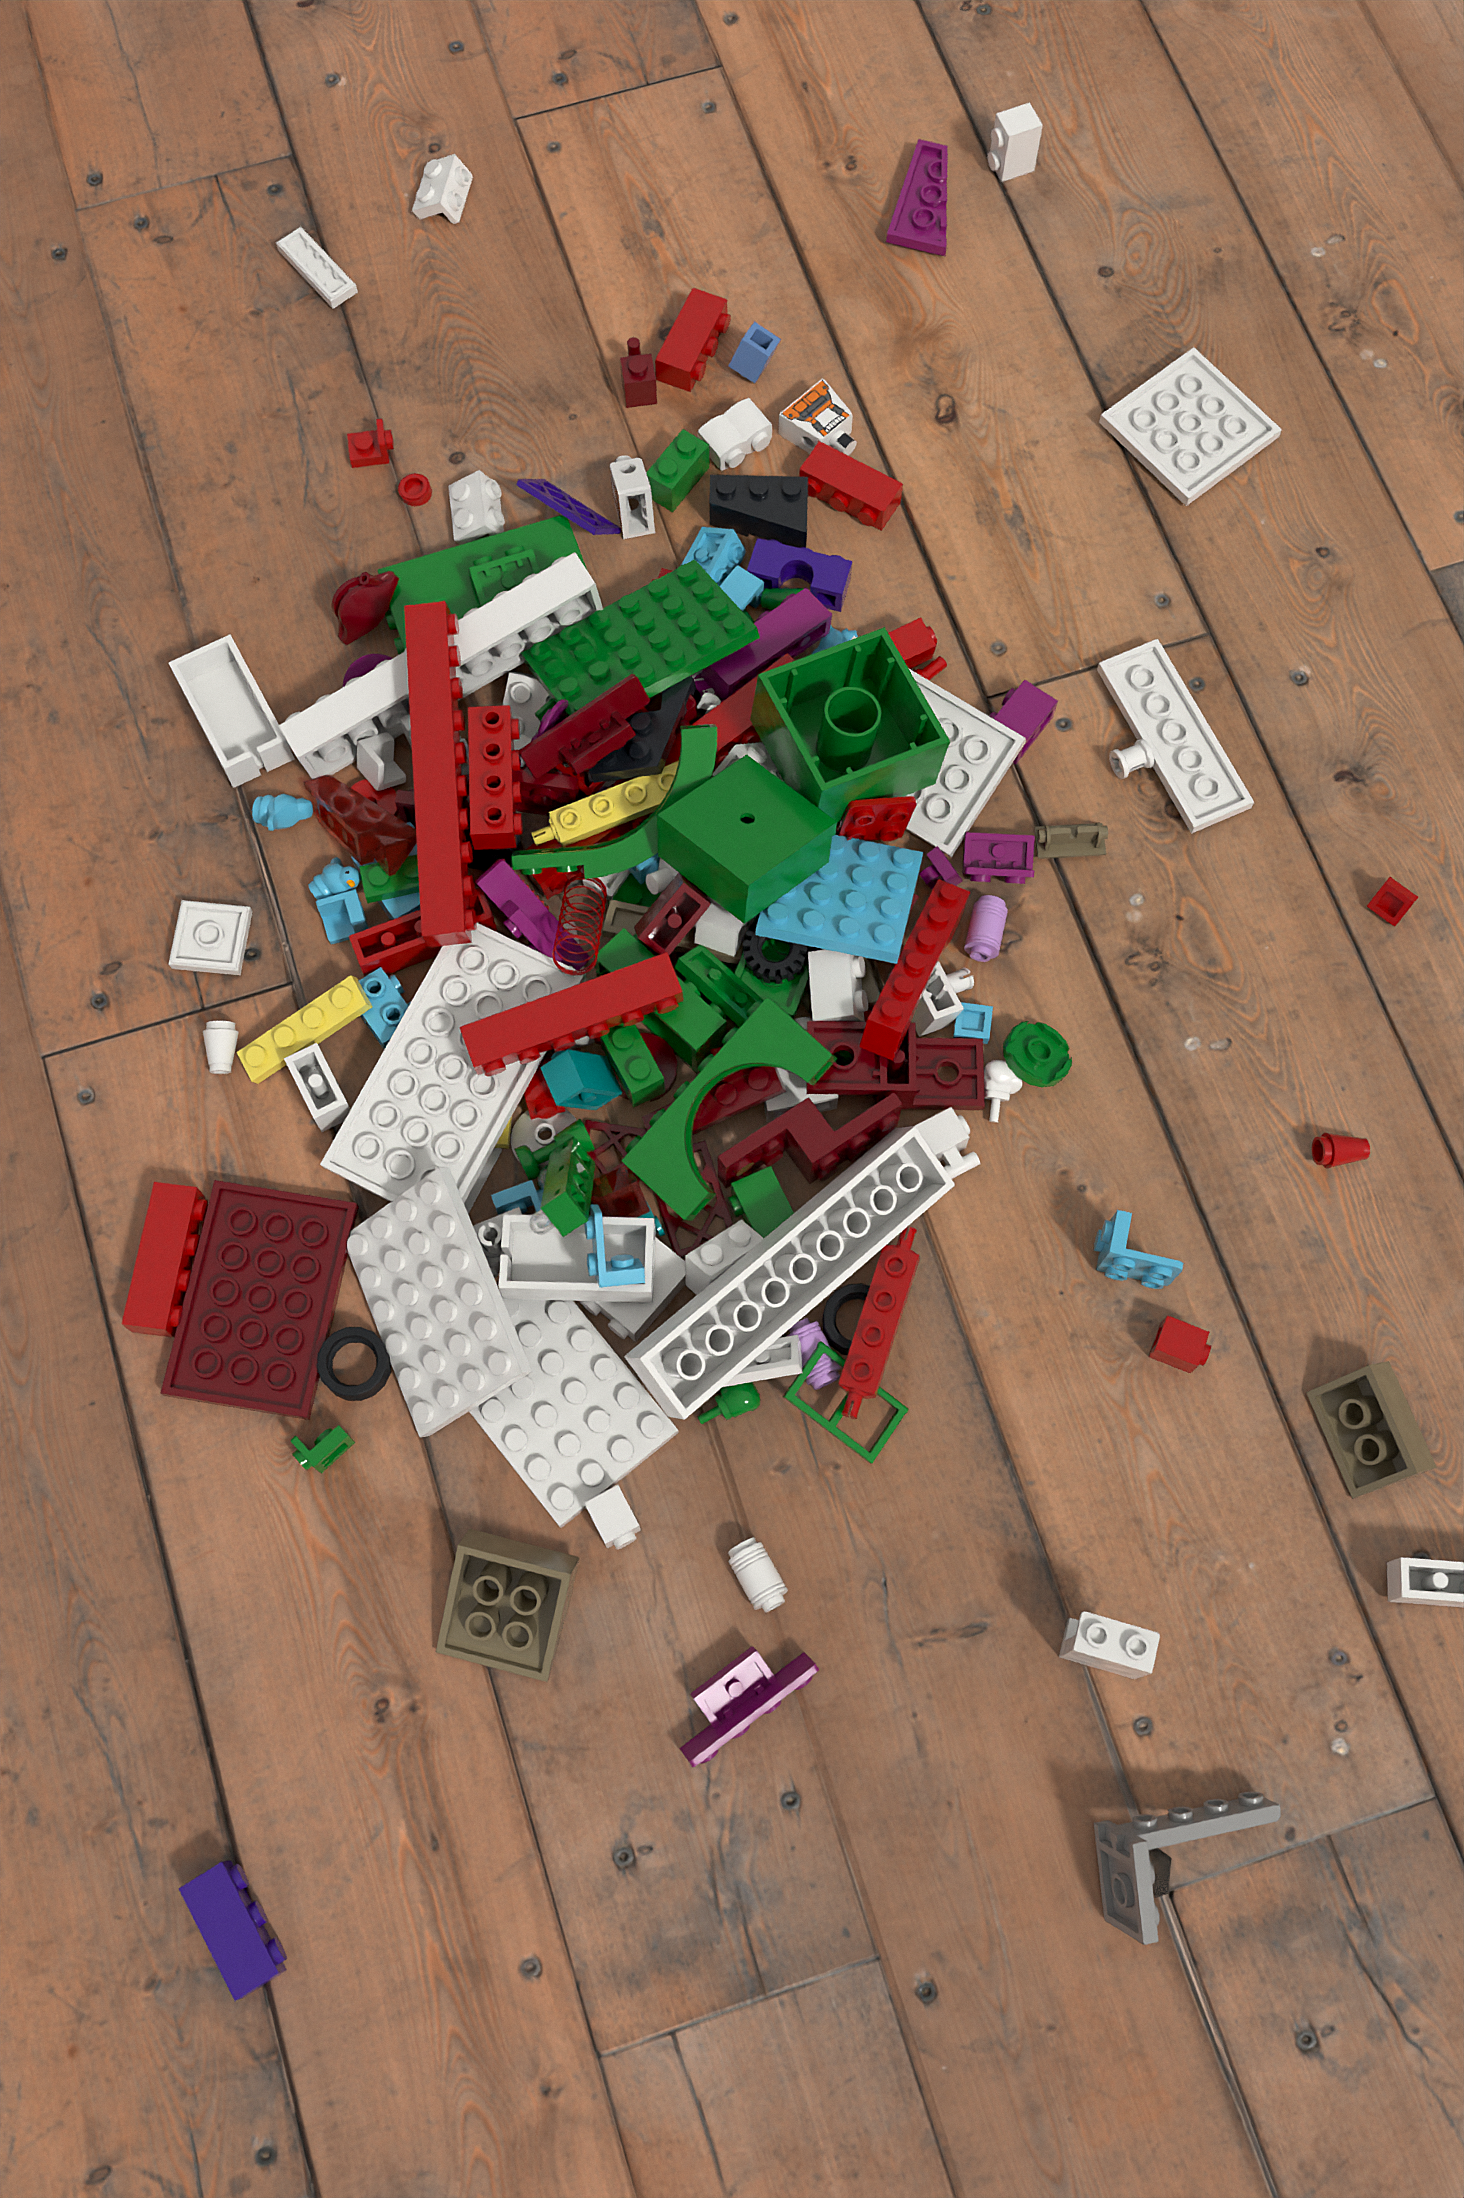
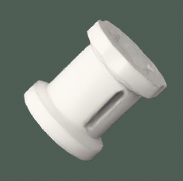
(1131, 758)

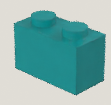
(580, 1079)

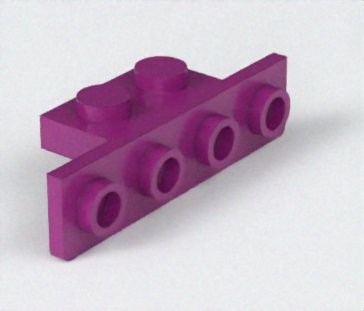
(528, 914)
(739, 1697)

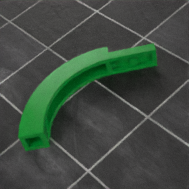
(641, 843)

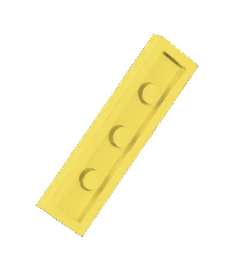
(304, 1028)

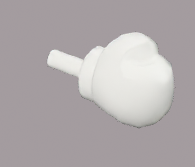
(998, 1085)

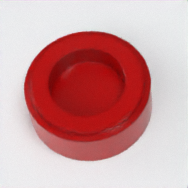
(415, 489)

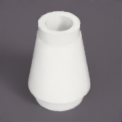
(220, 1045)

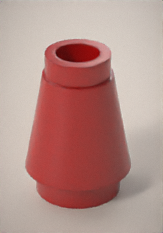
(1337, 1150)

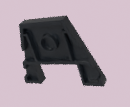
(653, 741)

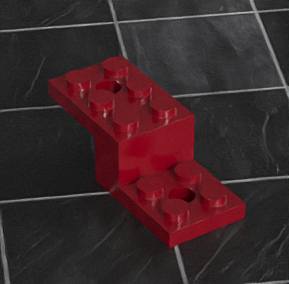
(538, 795)
(909, 1075)
(809, 1141)

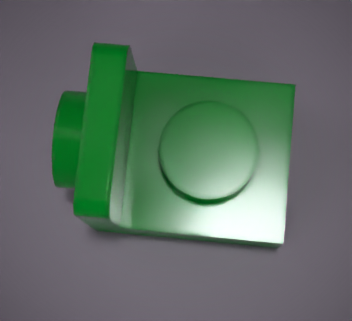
(328, 1448)

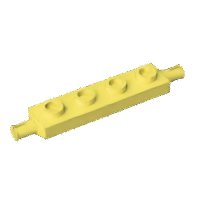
(606, 808)

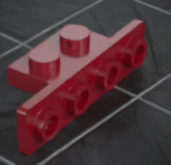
(589, 731)

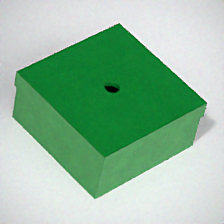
(745, 838)

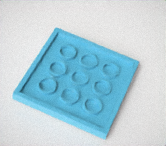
(851, 903)

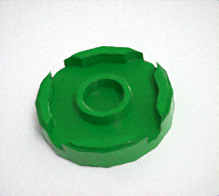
(1037, 1054)

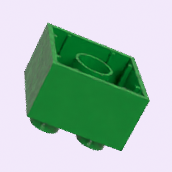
(849, 724)

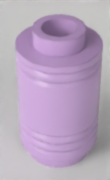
(986, 928)
(825, 1369)

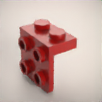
(876, 818)

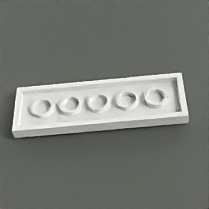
(1181, 741)

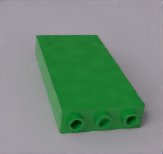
(446, 576)

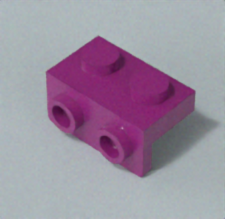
(998, 856)

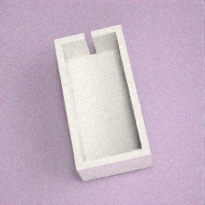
(231, 710)
(557, 1265)

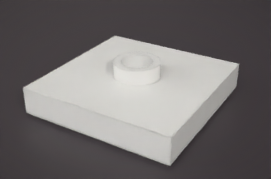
(210, 937)

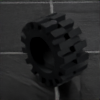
(768, 969)

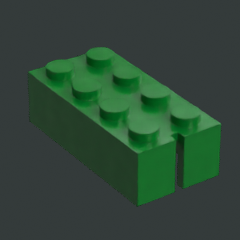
(691, 1027)

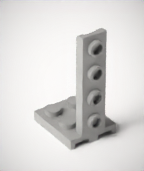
(1125, 1862)

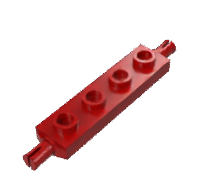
(879, 1322)

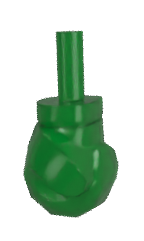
(733, 1402)

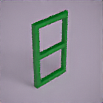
(830, 1425)

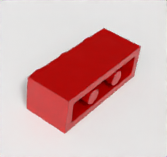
(692, 340)
(851, 486)

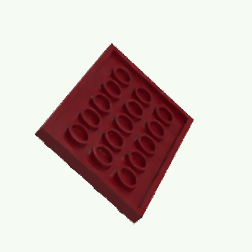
(260, 1300)

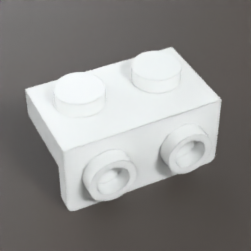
(443, 189)
(475, 507)

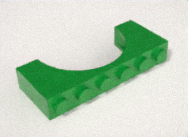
(665, 1152)

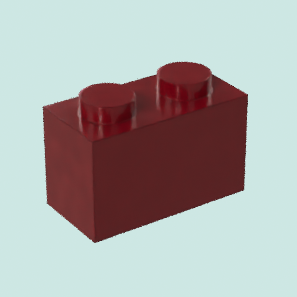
(672, 915)

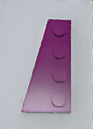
(921, 207)

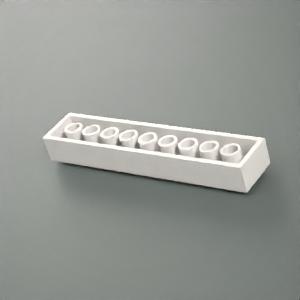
(489, 646)
(789, 1272)

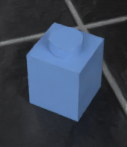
(754, 352)

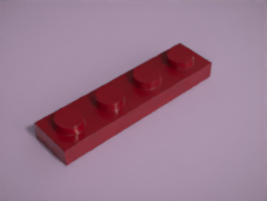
(733, 1096)

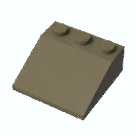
(506, 1604)

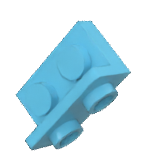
(716, 552)

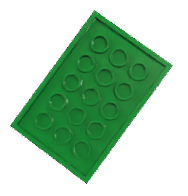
(655, 633)

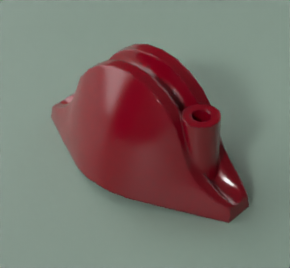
(362, 604)

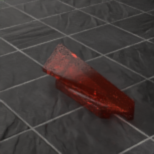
(361, 824)

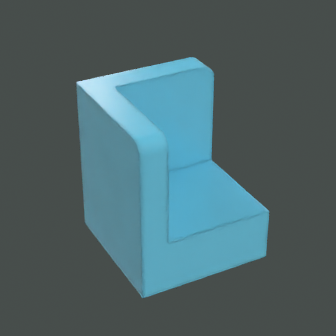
(743, 588)
(342, 916)

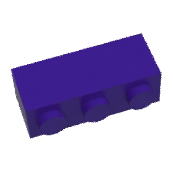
(234, 1928)

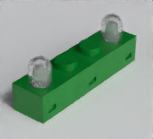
(566, 1190)

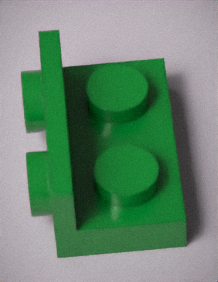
(502, 574)

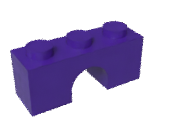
(826, 574)

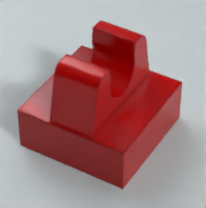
(1392, 901)

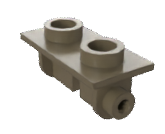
(1071, 840)

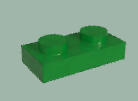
(380, 886)

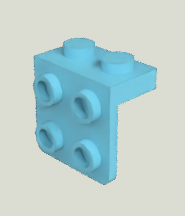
(1125, 1263)

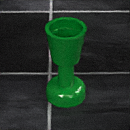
(531, 1160)

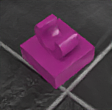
(940, 870)

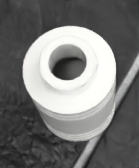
(757, 1575)

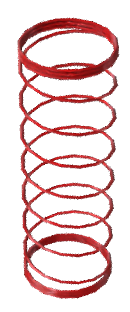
(595, 947)

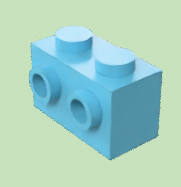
(387, 1004)

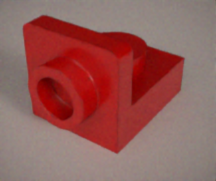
(370, 447)

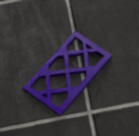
(568, 506)

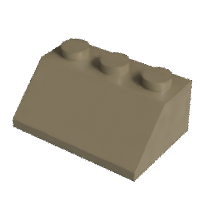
(1370, 1429)

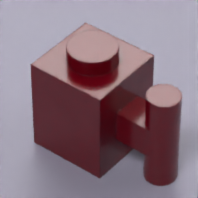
(638, 376)

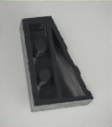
(761, 506)

